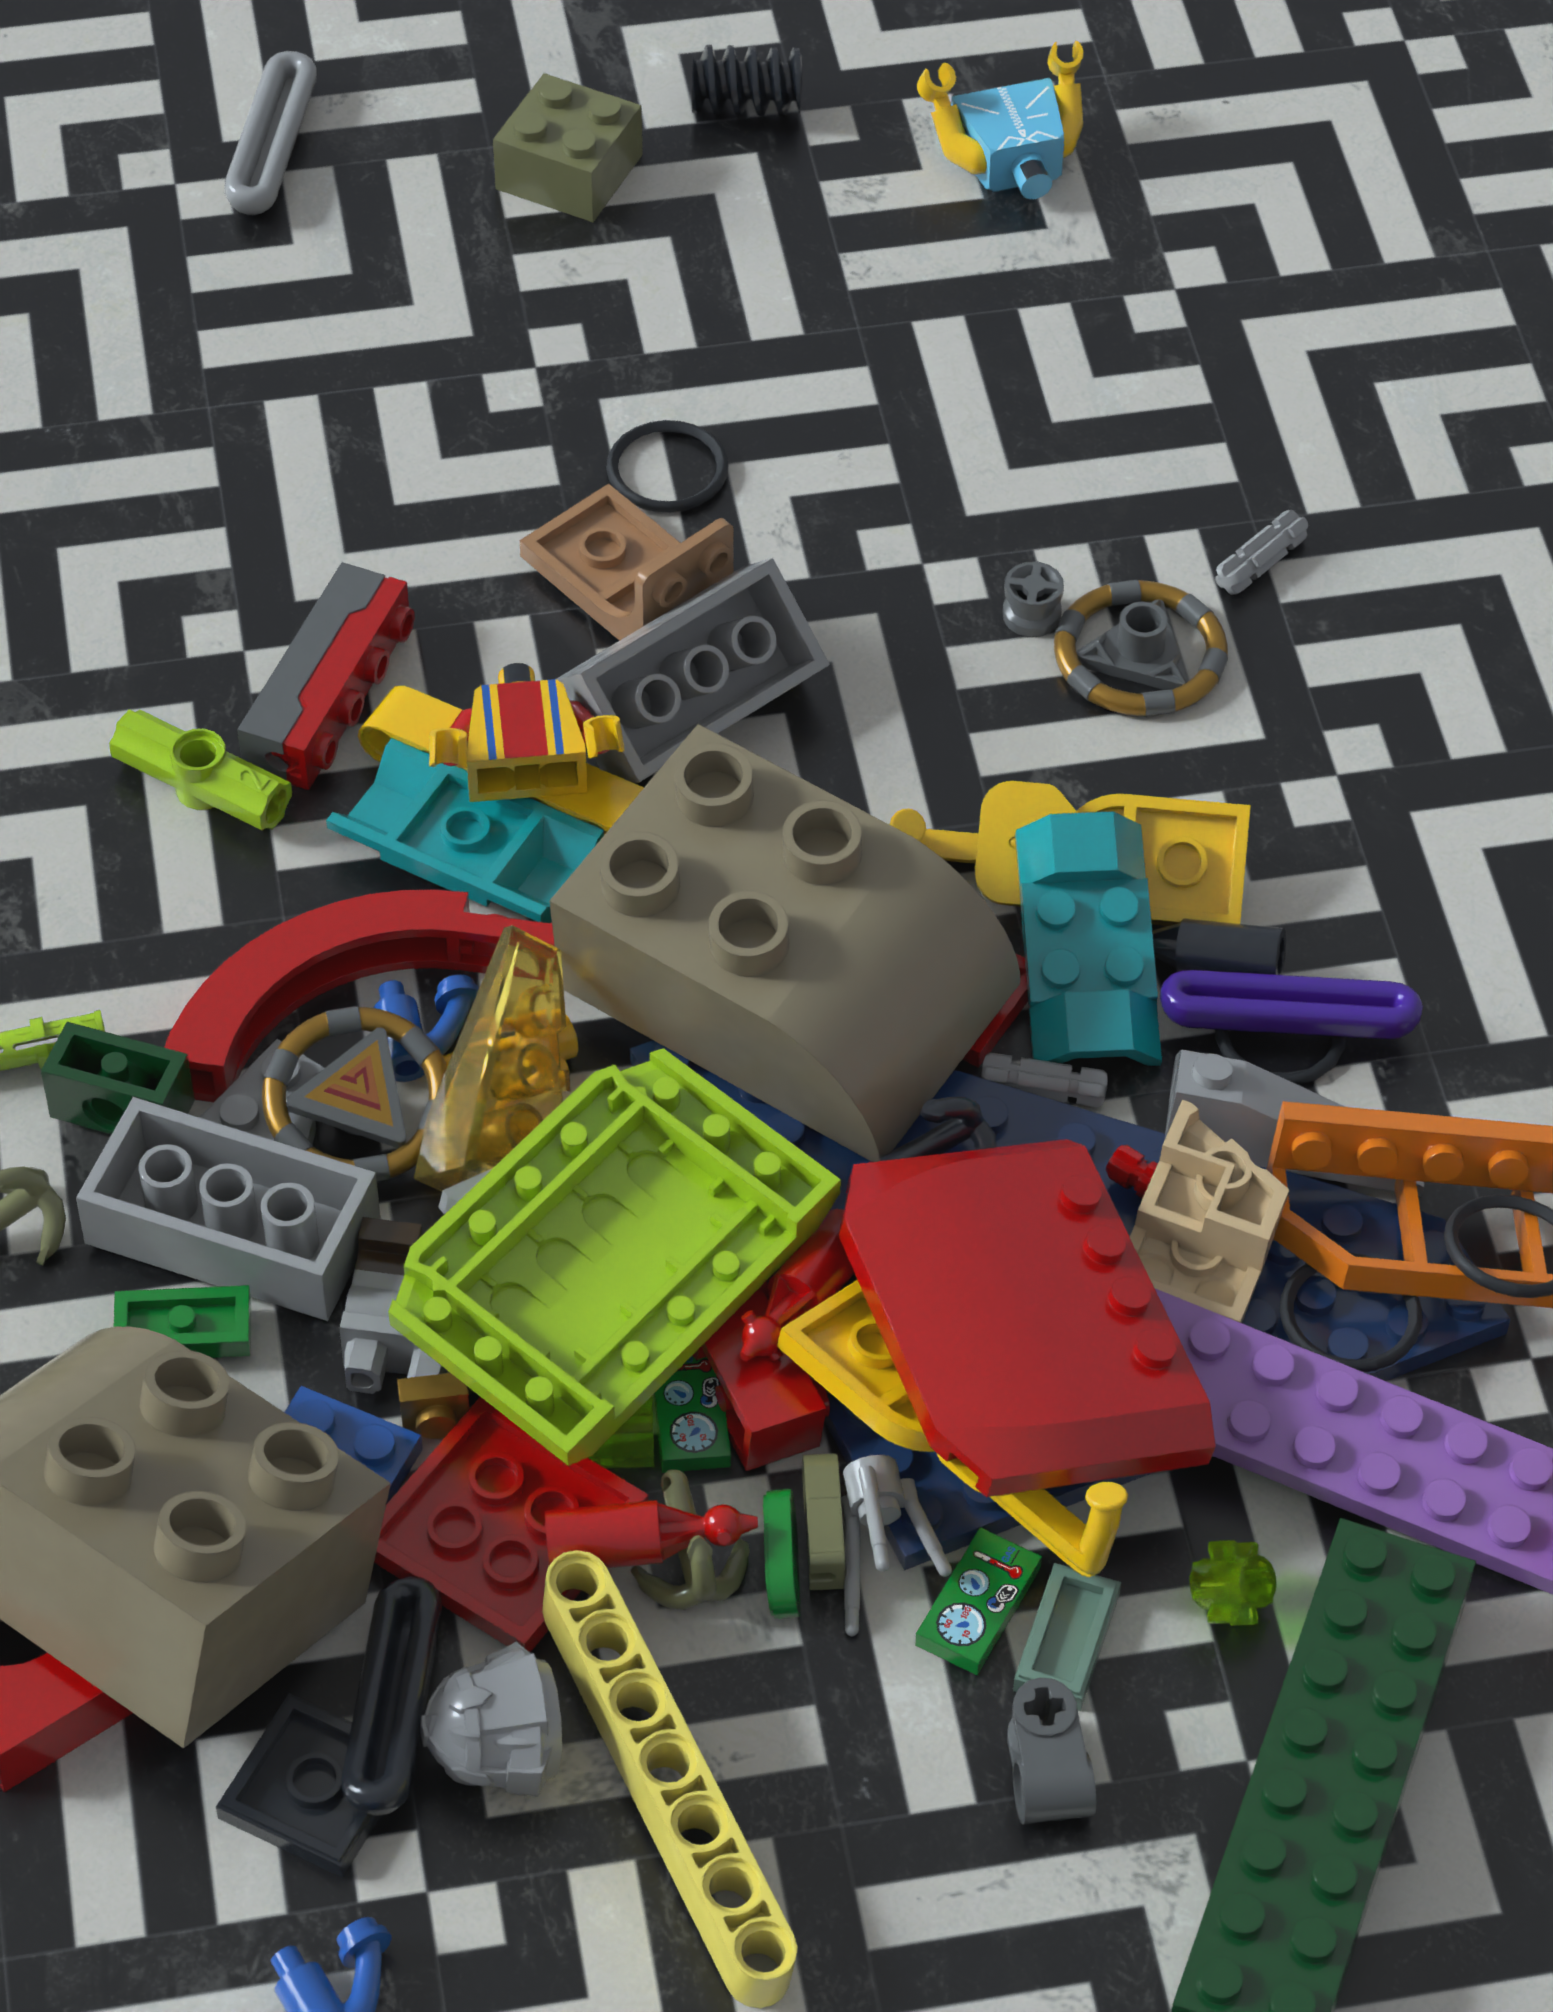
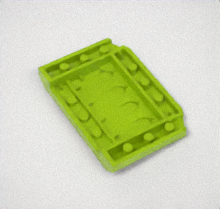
(608, 1250)

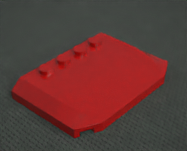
(1023, 1317)

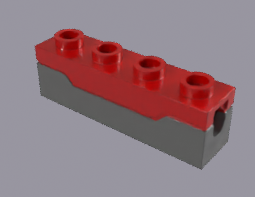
(326, 675)

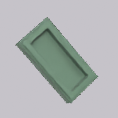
(1069, 1630)

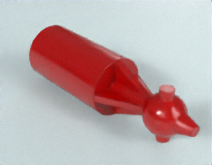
(801, 1283)
(639, 1531)

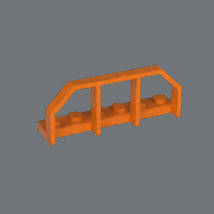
(1413, 1150)

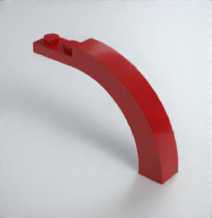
(318, 953)

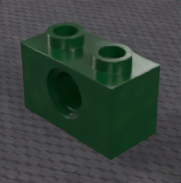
(98, 1074)

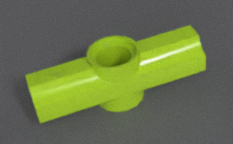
(200, 769)

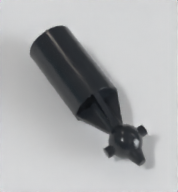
(1221, 947)

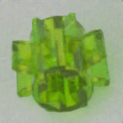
(1233, 1582)

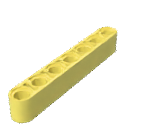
(666, 1806)

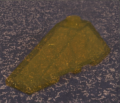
(503, 1066)

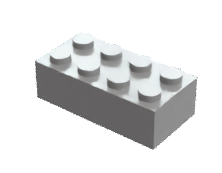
(698, 666)
(228, 1207)

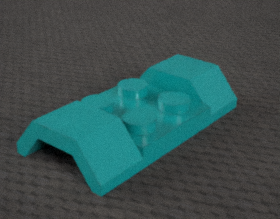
(492, 849)
(1088, 938)

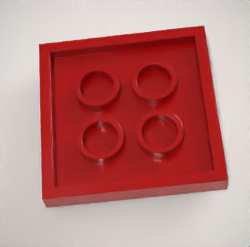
(478, 1522)

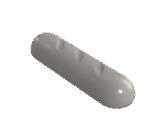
(270, 132)

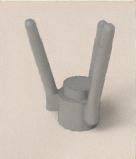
(875, 1500)

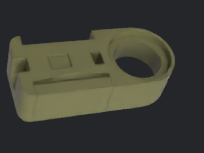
(823, 1521)

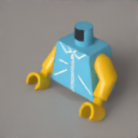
(1011, 131)

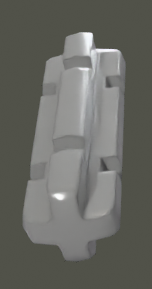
(1261, 552)
(1047, 1079)

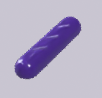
(1291, 1004)

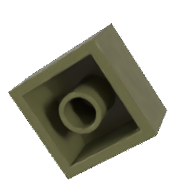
(568, 147)

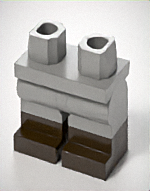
(366, 1336)

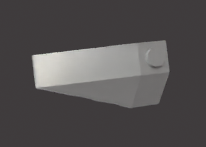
(1245, 1105)

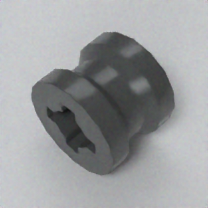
(1033, 599)

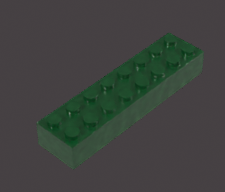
(1328, 1778)

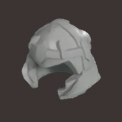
(497, 1723)

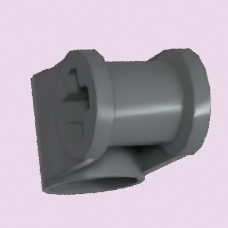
(1049, 1761)

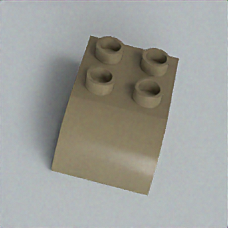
(784, 943)
(174, 1527)

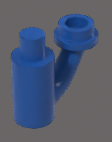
(452, 1001)
(308, 1989)

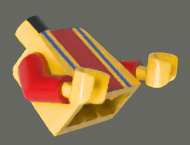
(524, 739)

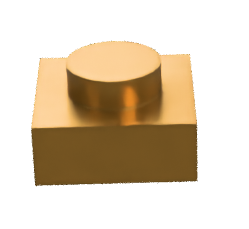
(432, 1404)

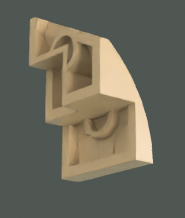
(1207, 1218)

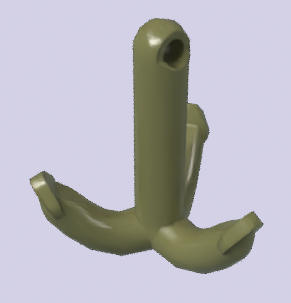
(27, 1190)
(695, 1560)

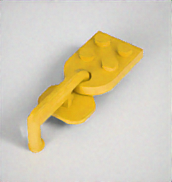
(1189, 846)
(849, 1358)

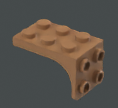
(623, 562)

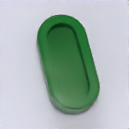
(781, 1554)

